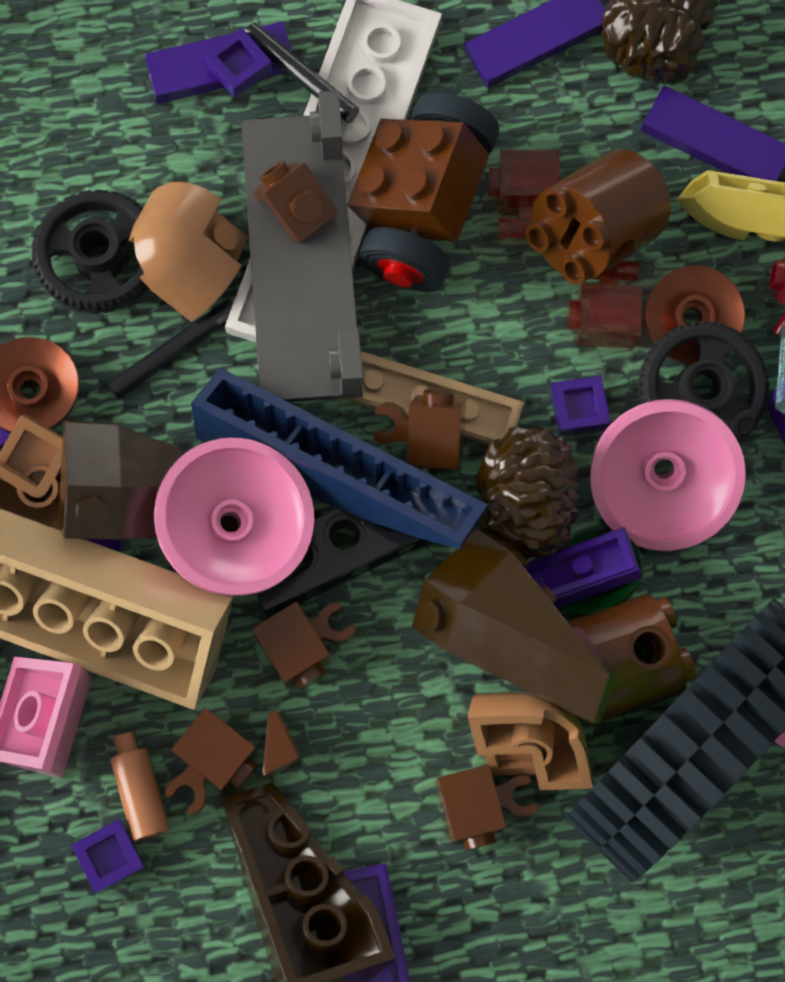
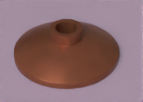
(696, 289)
(40, 363)

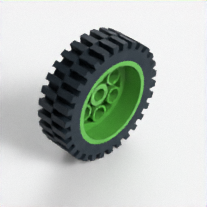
(691, 751)

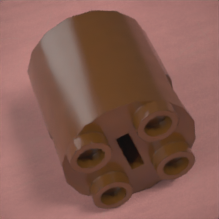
(599, 215)
(637, 682)

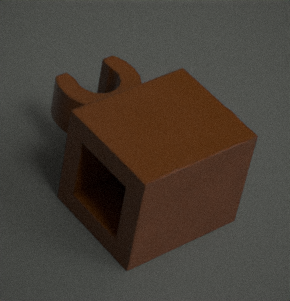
(431, 429)
(296, 644)
(213, 755)
(475, 804)

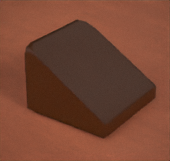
(279, 747)

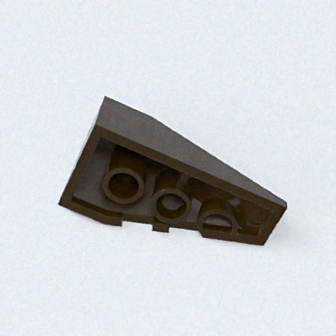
(113, 481)
(500, 620)
(303, 902)

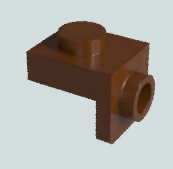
(295, 199)

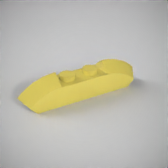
(736, 205)

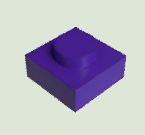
(237, 62)
(580, 405)
(108, 856)

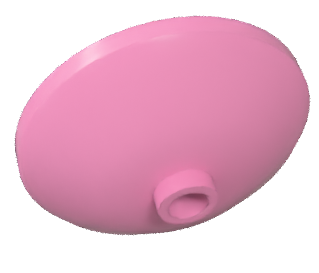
(253, 487)
(676, 506)

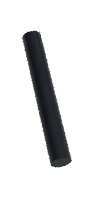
(299, 70)
(170, 350)

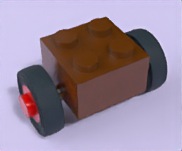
(421, 187)

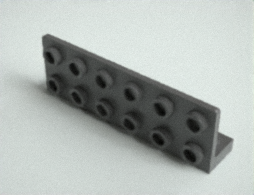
(305, 288)

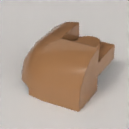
(186, 247)
(31, 472)
(529, 738)

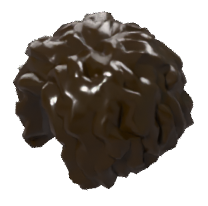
(656, 36)
(529, 490)

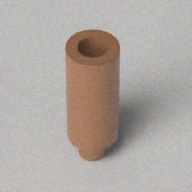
(138, 789)

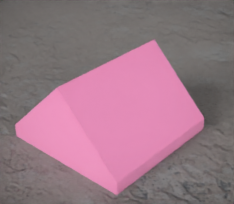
(41, 714)

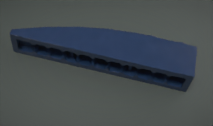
(337, 464)

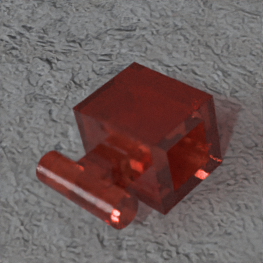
(517, 184)
(606, 311)

